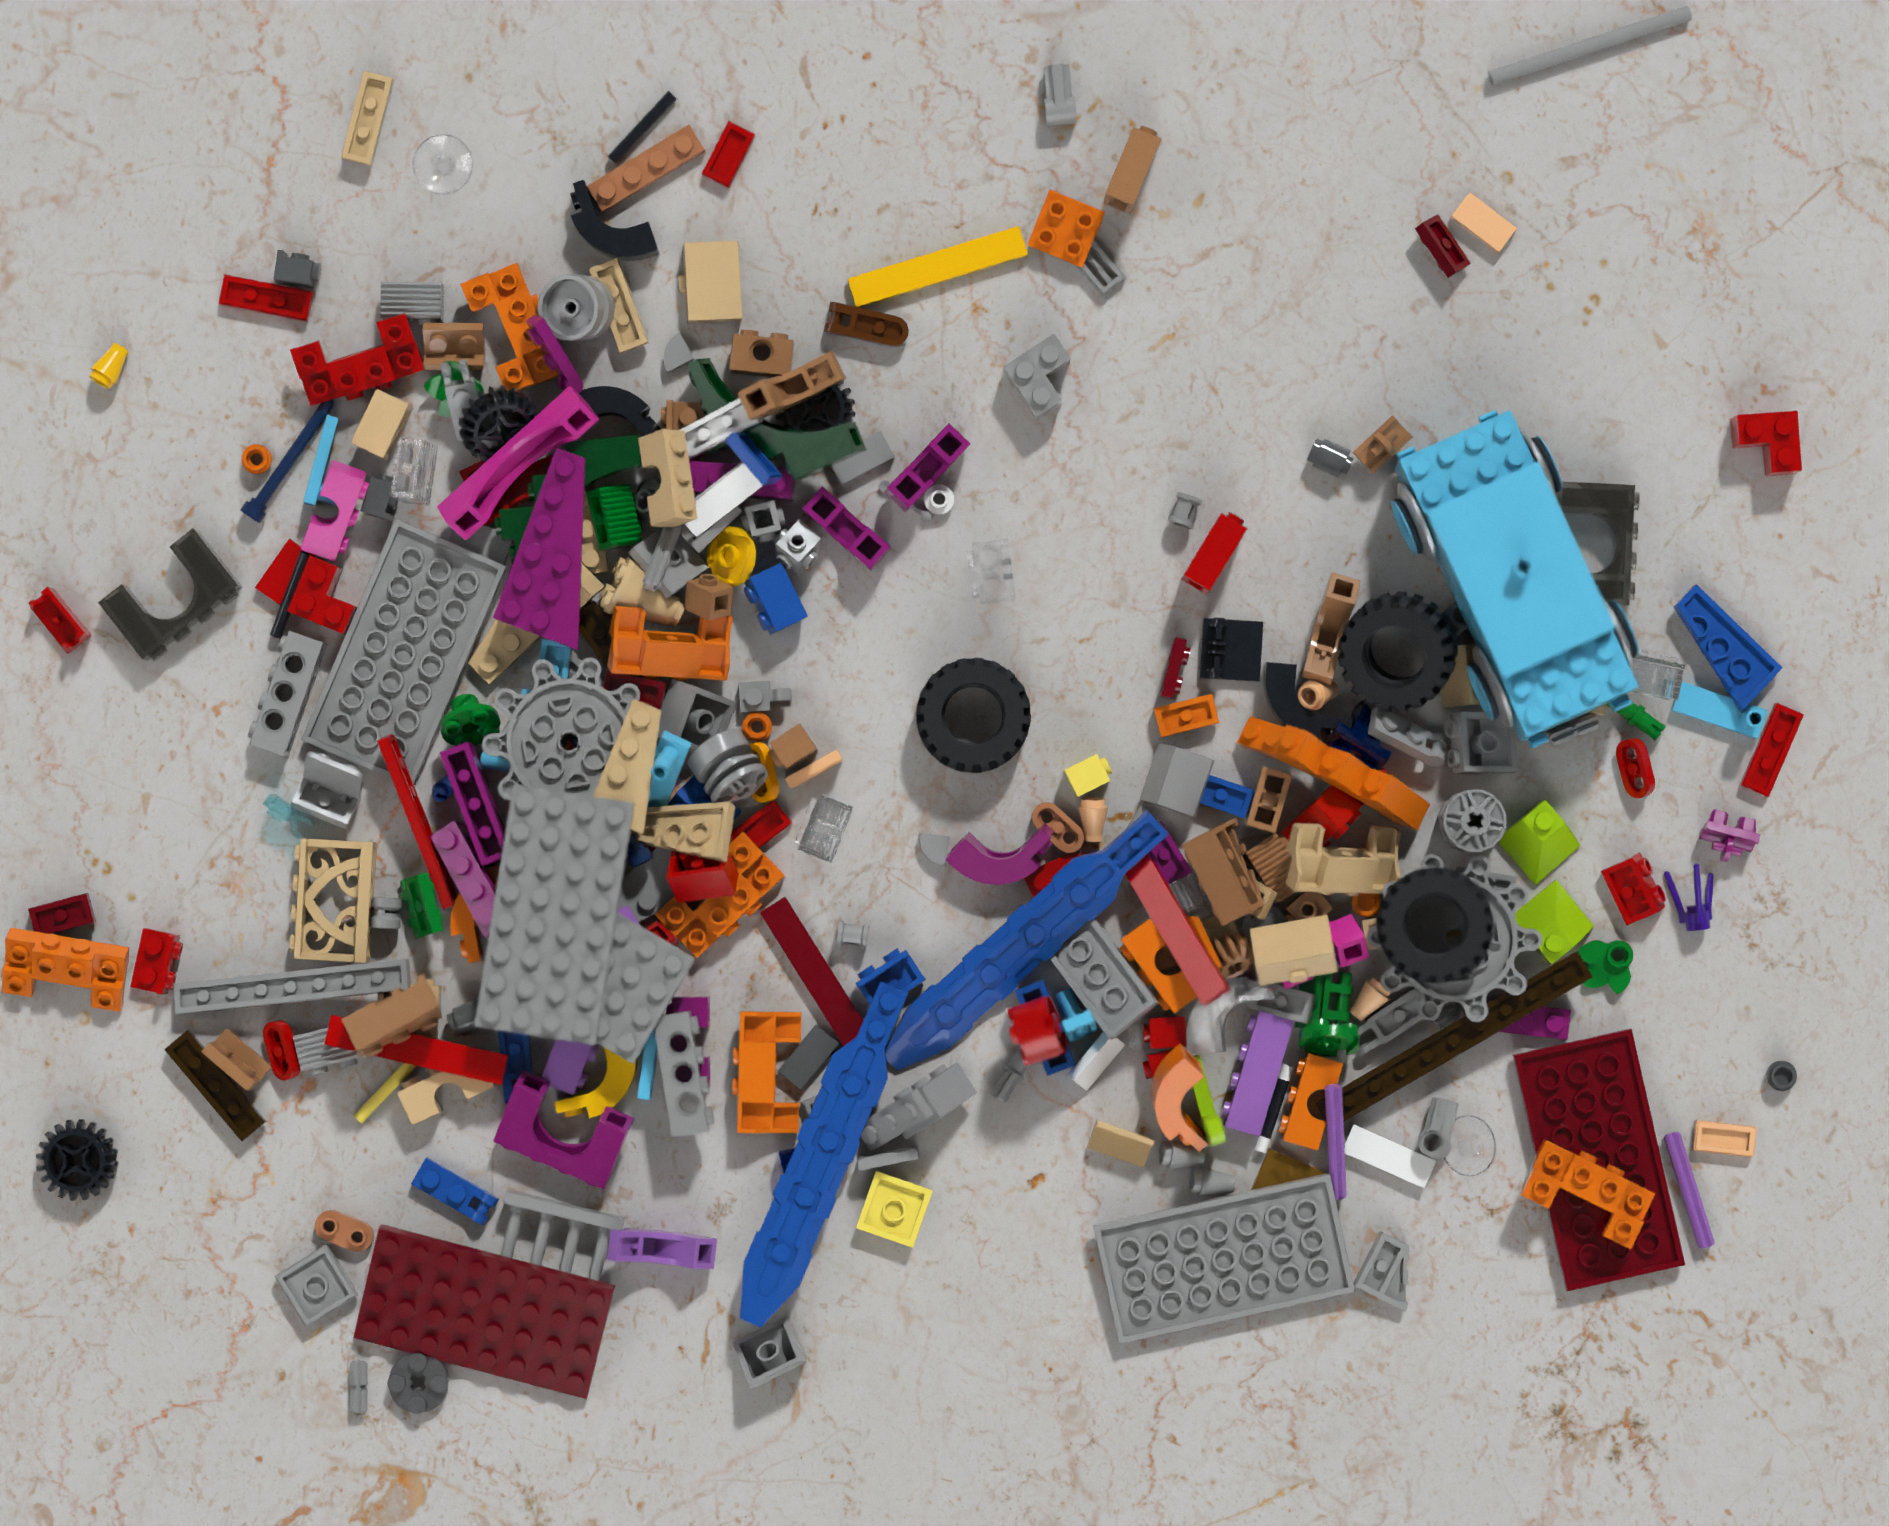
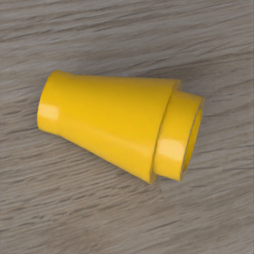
(109, 366)

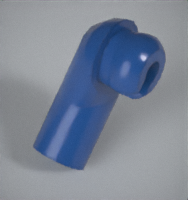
(442, 789)

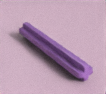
(1335, 1139)
(1689, 1190)

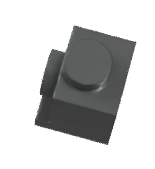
(296, 270)
(378, 500)

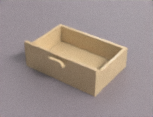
(711, 282)
(1293, 950)

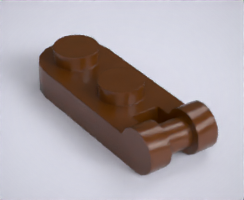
(867, 325)

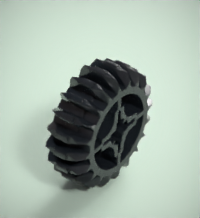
(824, 398)
(483, 418)
(87, 1168)

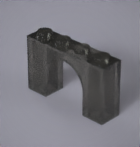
(1616, 507)
(212, 586)

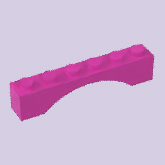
(477, 496)

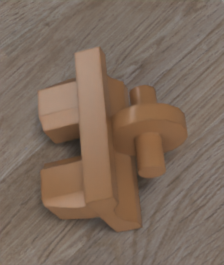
(1382, 444)

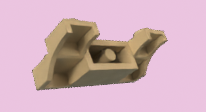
(1342, 868)

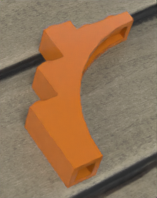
(1336, 768)

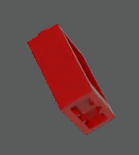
(1214, 552)

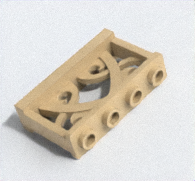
(358, 935)

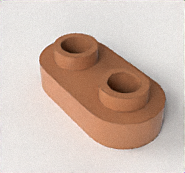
(1060, 825)
(343, 1231)

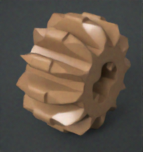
(1234, 954)

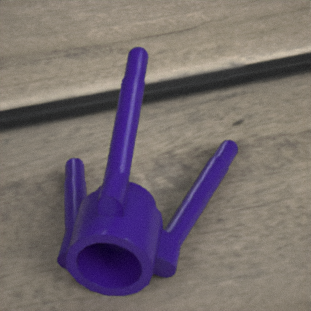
(1697, 915)

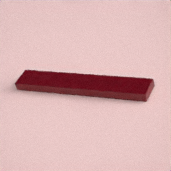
(813, 969)

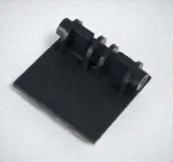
(1231, 649)

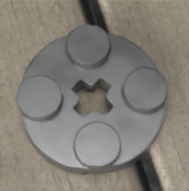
(401, 1383)

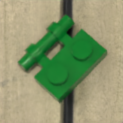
(421, 905)
(1321, 987)

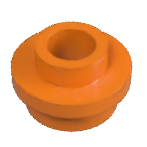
(247, 457)
(747, 726)

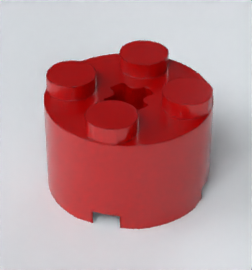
(1037, 1030)

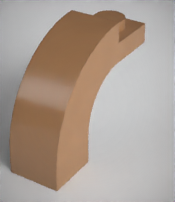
(792, 388)
(1330, 621)

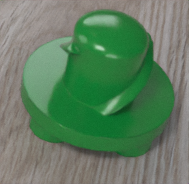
(469, 721)

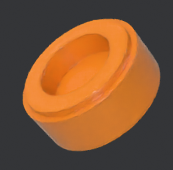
(1366, 904)

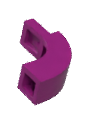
(995, 867)

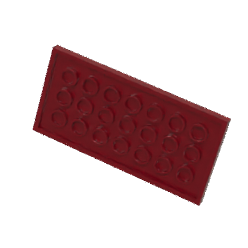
(1595, 1102)
(484, 1311)

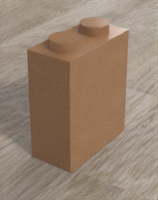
(1132, 169)

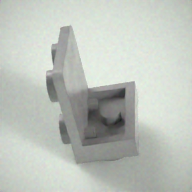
(328, 790)

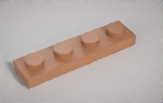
(646, 168)

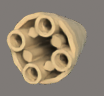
(628, 591)

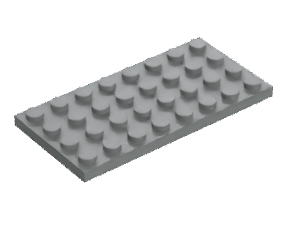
(404, 649)
(554, 914)
(1224, 1258)

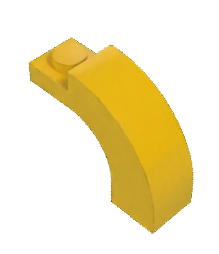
(611, 1091)

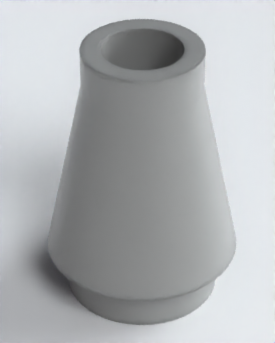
(1176, 1155)
(1210, 1182)

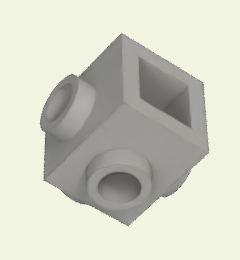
(763, 508)
(797, 547)

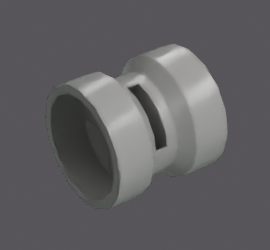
(386, 920)

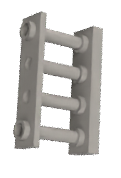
(577, 1219)

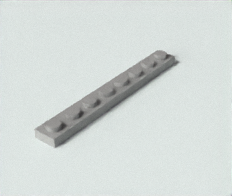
(291, 986)

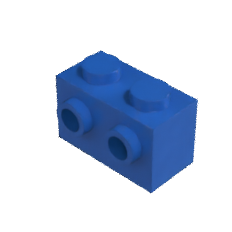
(774, 599)

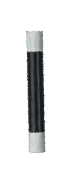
(1274, 1108)

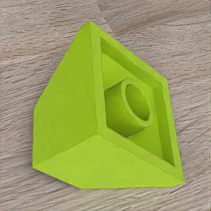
(1539, 841)
(1557, 920)

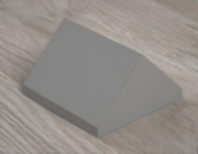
(1177, 779)
(769, 1352)

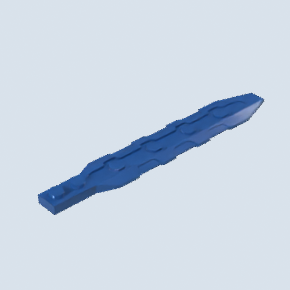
(1019, 946)
(819, 1162)

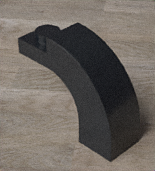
(621, 243)
(621, 403)
(1285, 705)

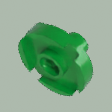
(1327, 1038)

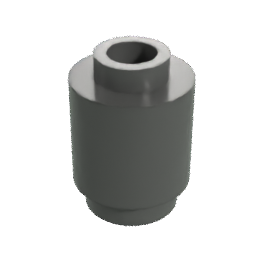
(1330, 457)
(463, 1019)

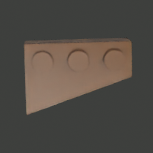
(1223, 872)
(393, 1018)

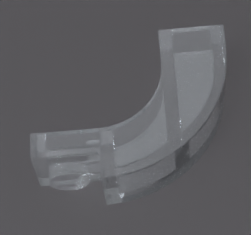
(1207, 1023)

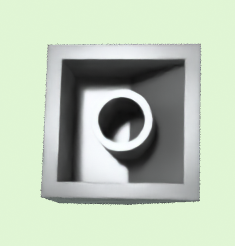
(694, 713)

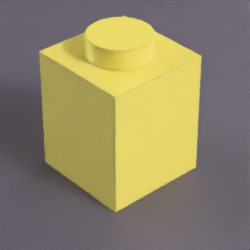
(1088, 774)

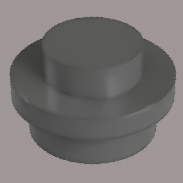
(1781, 1075)

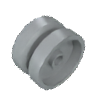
(576, 307)

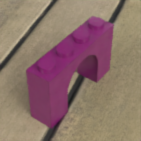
(524, 1133)

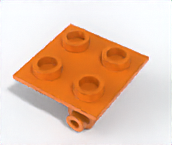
(1066, 228)

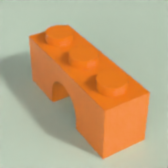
(1142, 945)
(1299, 1125)

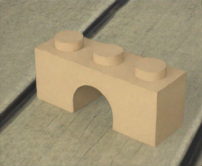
(675, 499)
(421, 1097)

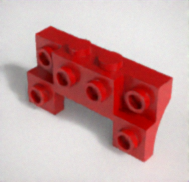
(362, 370)

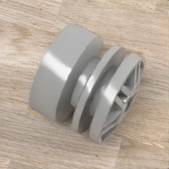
(727, 767)
(1455, 816)

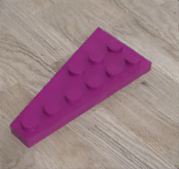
(547, 569)

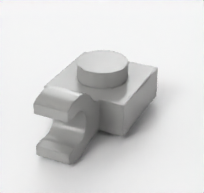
(758, 696)

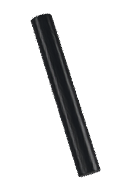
(642, 127)
(282, 615)

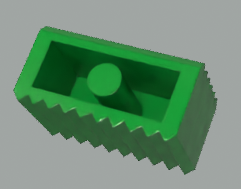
(614, 517)

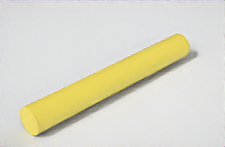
(383, 1092)

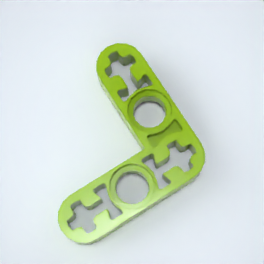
(1210, 1120)

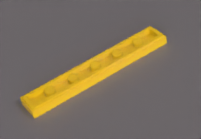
(937, 267)

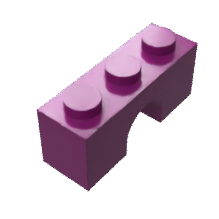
(927, 467)
(846, 528)
(701, 1008)

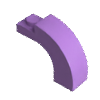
(662, 1247)

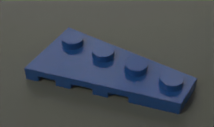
(1731, 652)

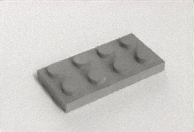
(1103, 979)

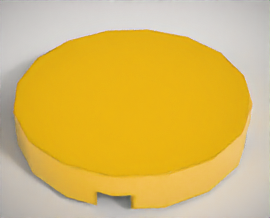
(732, 555)

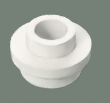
(935, 508)

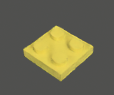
(894, 1208)

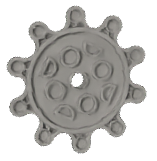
(546, 715)
(1427, 929)

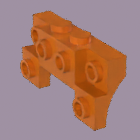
(514, 305)
(668, 653)
(719, 915)
(65, 961)
(757, 1072)
(1603, 1187)

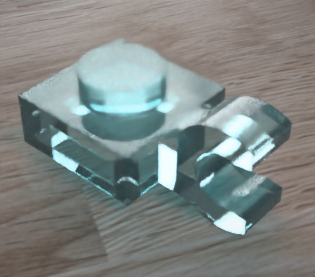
(282, 810)

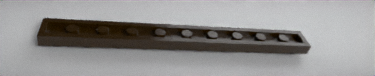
(1460, 1037)

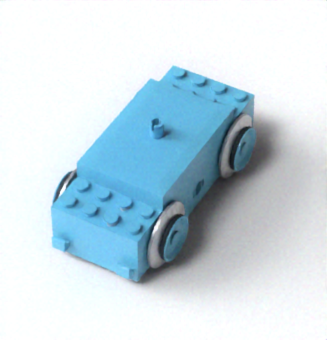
(1517, 575)

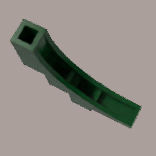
(803, 450)
(602, 458)

